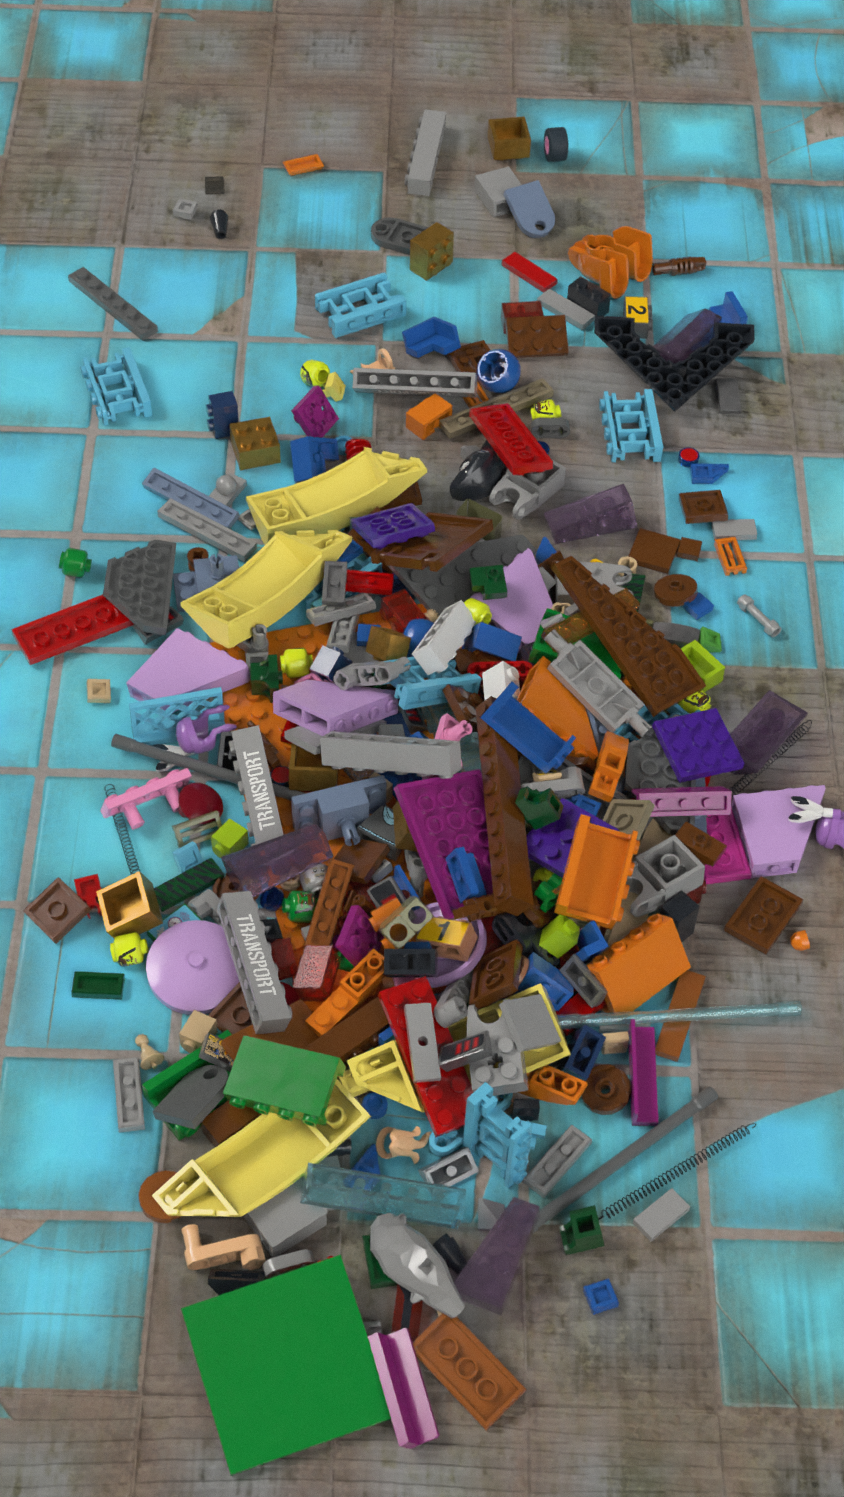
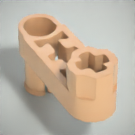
(243, 1248)

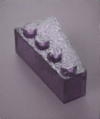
(592, 516)
(277, 859)
(495, 1264)

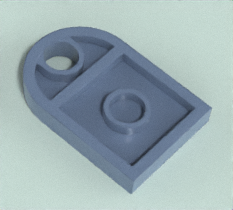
(530, 208)

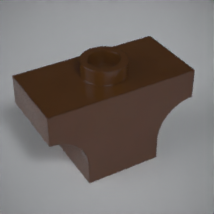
(702, 845)

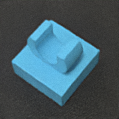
(187, 857)
(538, 1131)

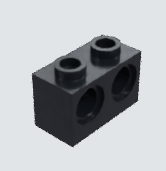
(410, 963)

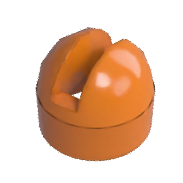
(800, 941)

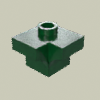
(489, 581)
(266, 677)
(539, 806)
(582, 1231)

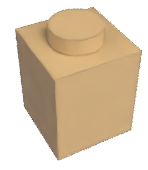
(195, 1030)

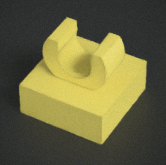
(334, 387)

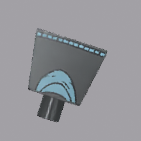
(380, 828)

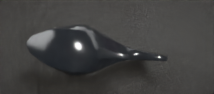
(477, 475)

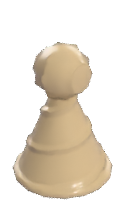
(149, 1057)

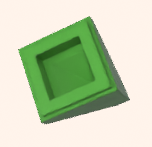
(710, 640)

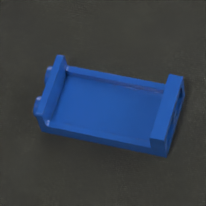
(526, 731)

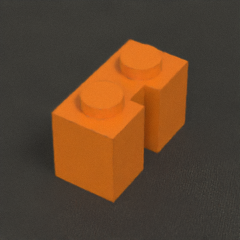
(426, 415)

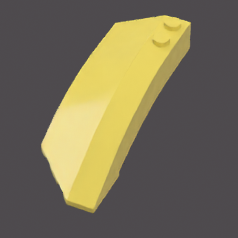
(336, 495)
(265, 585)
(387, 1074)
(259, 1161)

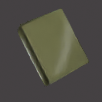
(480, 511)
(403, 919)

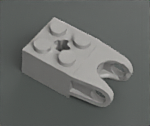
(528, 490)
(601, 572)
(663, 874)
(511, 1072)

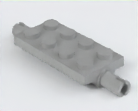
(595, 685)

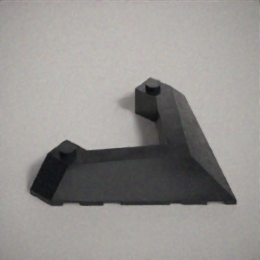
(672, 381)

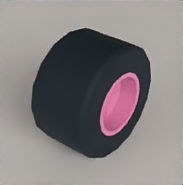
(556, 144)

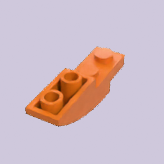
(609, 766)
(350, 996)
(554, 1086)

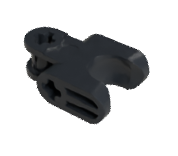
(512, 927)

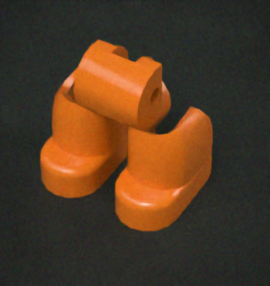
(614, 259)

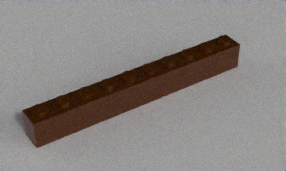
(504, 819)
(345, 1040)

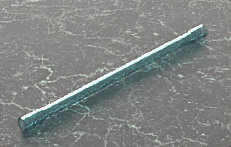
(779, 1009)

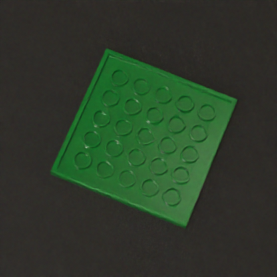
(286, 1364)

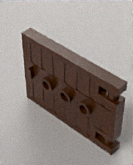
(451, 538)

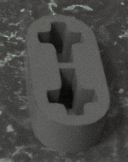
(550, 428)

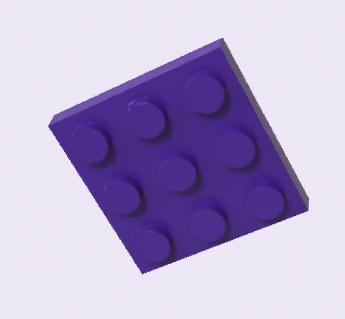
(393, 525)
(698, 745)
(551, 844)

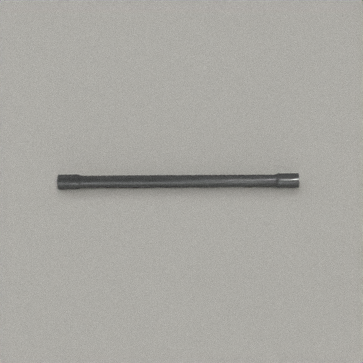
(131, 745)
(696, 1105)

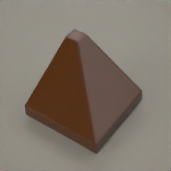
(464, 659)

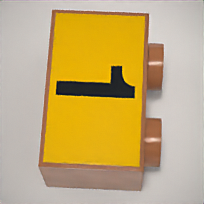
(449, 937)

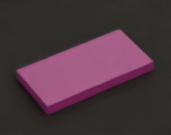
(733, 863)

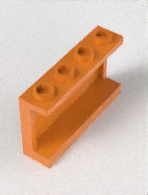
(597, 874)
(640, 964)

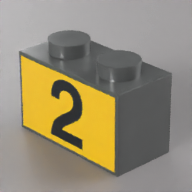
(640, 310)

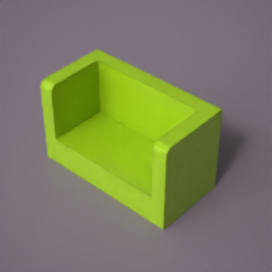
(705, 664)

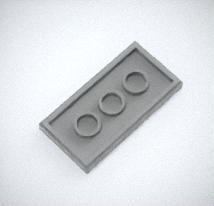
(311, 741)

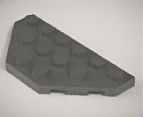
(142, 585)
(649, 768)

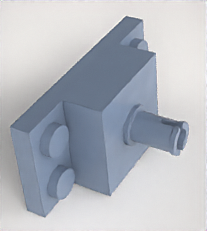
(205, 575)
(340, 808)

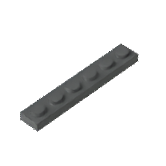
(113, 303)

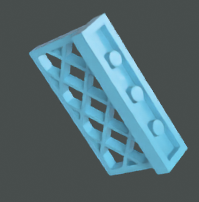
(164, 731)

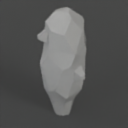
(414, 1264)

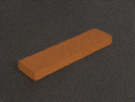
(329, 903)
(674, 1033)

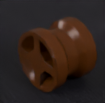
(196, 553)

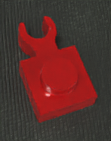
(86, 890)

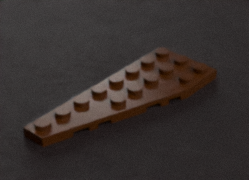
(648, 661)

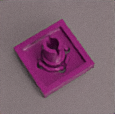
(310, 413)
(353, 938)

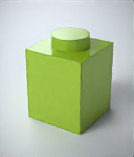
(229, 838)
(559, 936)

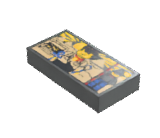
(215, 1053)

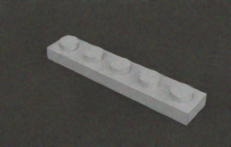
(207, 529)

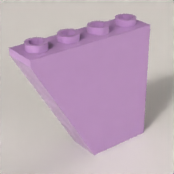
(525, 599)
(186, 666)
(327, 708)
(768, 837)

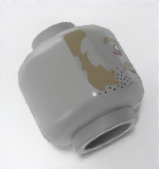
(313, 879)

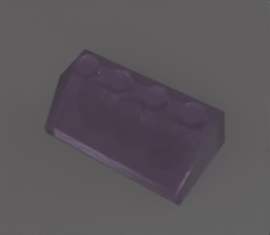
(687, 335)
(765, 731)

